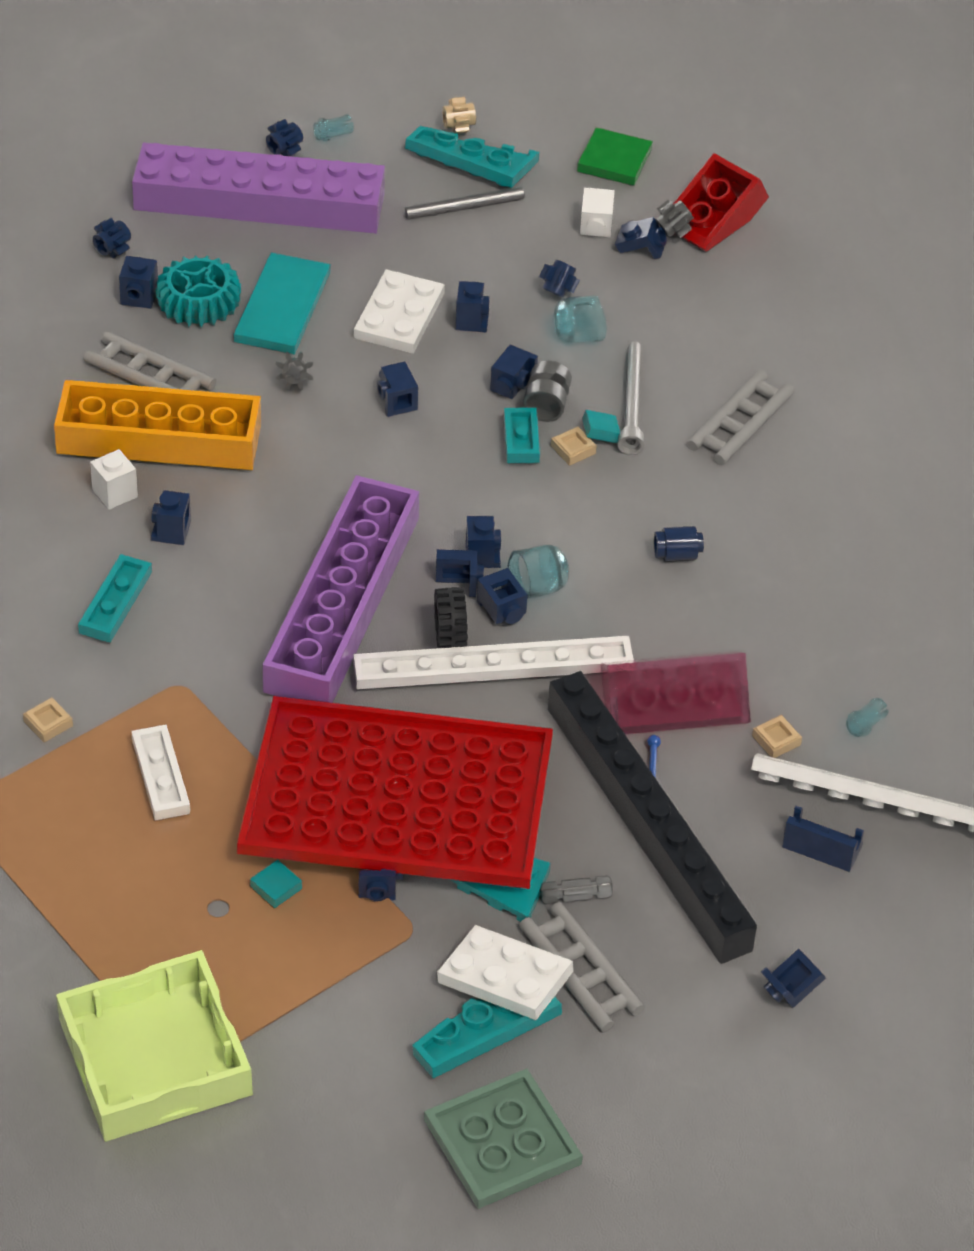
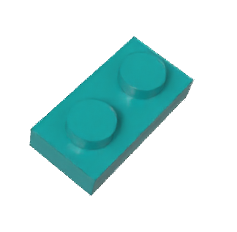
(521, 435)

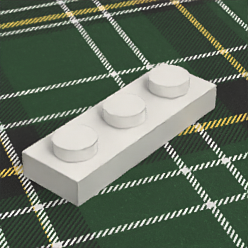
(160, 772)

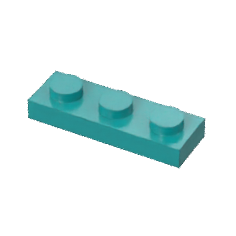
(115, 598)

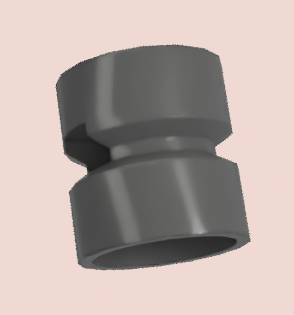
(548, 390)

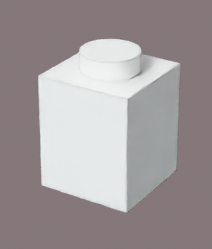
(597, 212)
(114, 479)

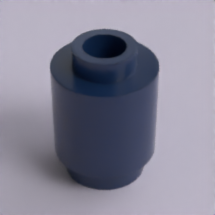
(678, 543)

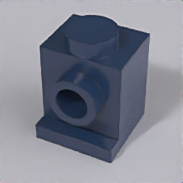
(472, 307)
(512, 371)
(397, 389)
(171, 518)
(484, 539)
(503, 604)

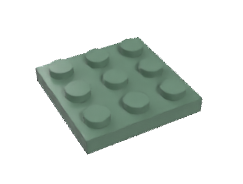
(502, 1138)

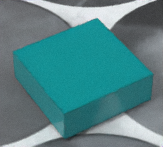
(601, 426)
(276, 883)

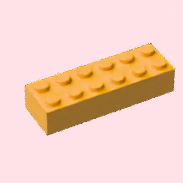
(158, 424)

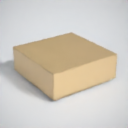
(573, 446)
(48, 719)
(777, 736)

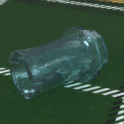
(332, 127)
(860, 722)

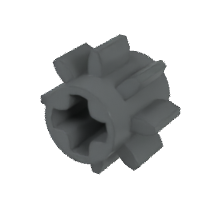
(674, 218)
(298, 362)

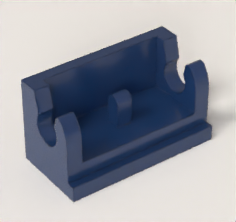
(821, 842)

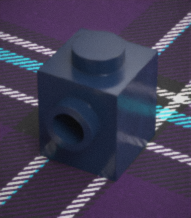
(138, 275)

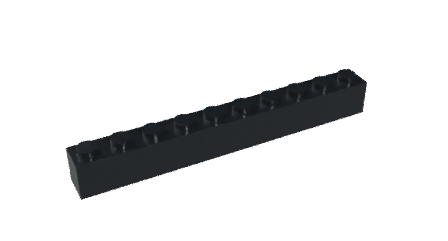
(652, 818)

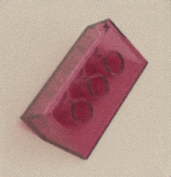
(677, 691)

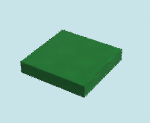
(615, 156)

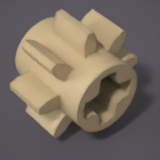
(459, 115)

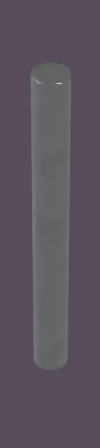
(464, 202)

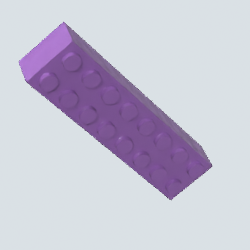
(259, 187)
(341, 591)

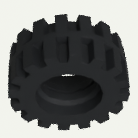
(450, 617)

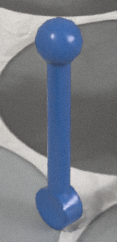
(653, 742)

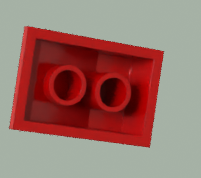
(721, 201)

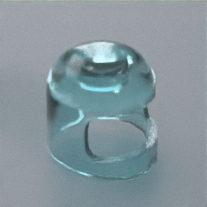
(580, 315)
(546, 568)

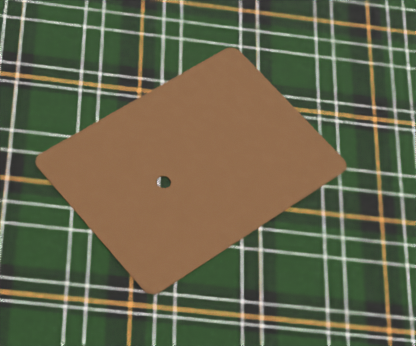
(140, 888)

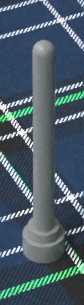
(631, 437)

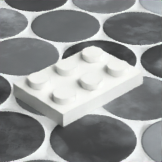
(399, 311)
(505, 972)

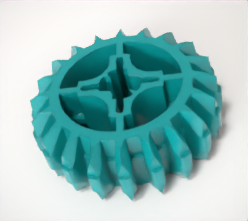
(198, 290)

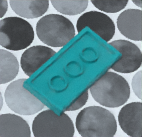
(282, 303)

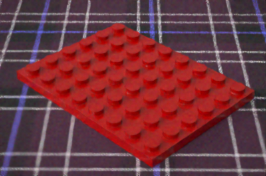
(397, 792)

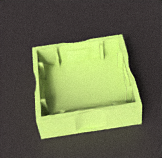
(154, 1045)

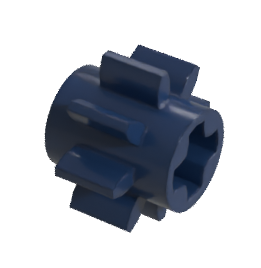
(284, 138)
(111, 237)
(559, 278)

